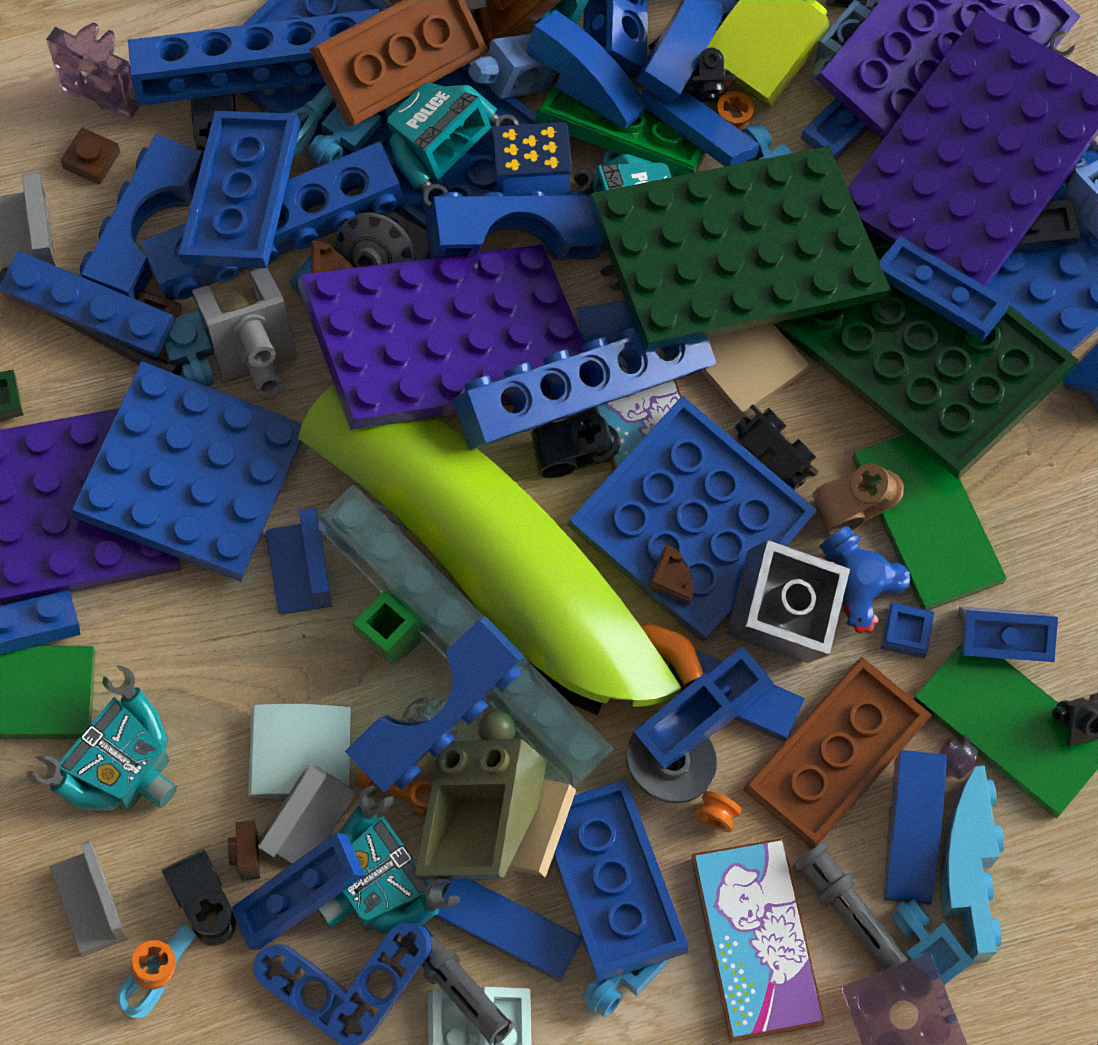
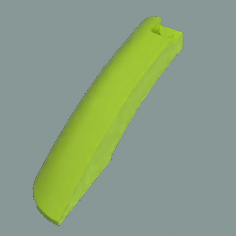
(499, 551)

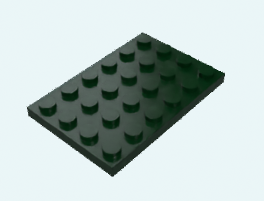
(737, 247)
(931, 375)

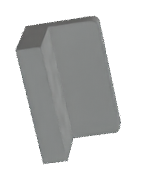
(26, 223)
(306, 814)
(88, 901)

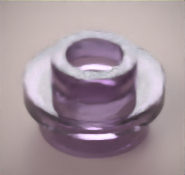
(959, 756)

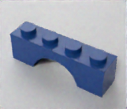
(162, 180)
(560, 222)
(478, 665)

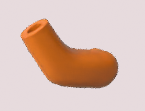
(677, 651)

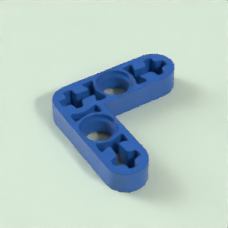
(339, 999)

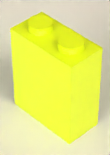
(769, 43)

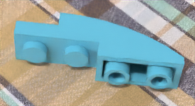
(968, 847)

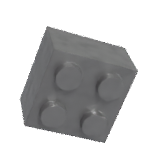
(788, 601)

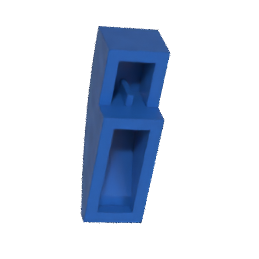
(679, 47)
(585, 69)
(704, 707)
(914, 826)

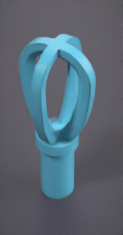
(314, 110)
(179, 943)

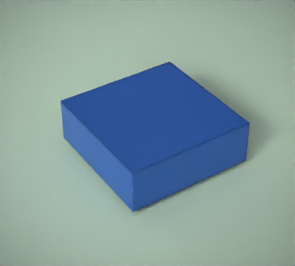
(907, 630)

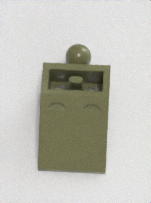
(480, 803)

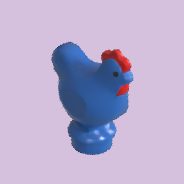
(868, 577)

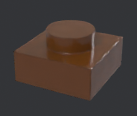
(90, 155)
(244, 850)

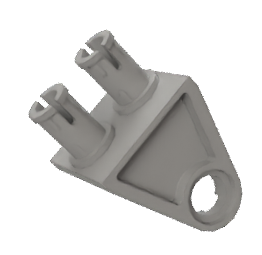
(250, 337)

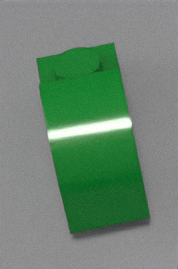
(388, 628)

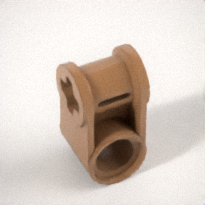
(851, 498)

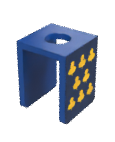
(531, 158)

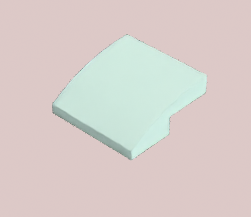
(289, 738)
(451, 1027)

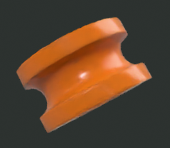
(744, 107)
(717, 811)
(140, 957)

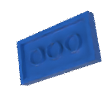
(240, 189)
(616, 884)

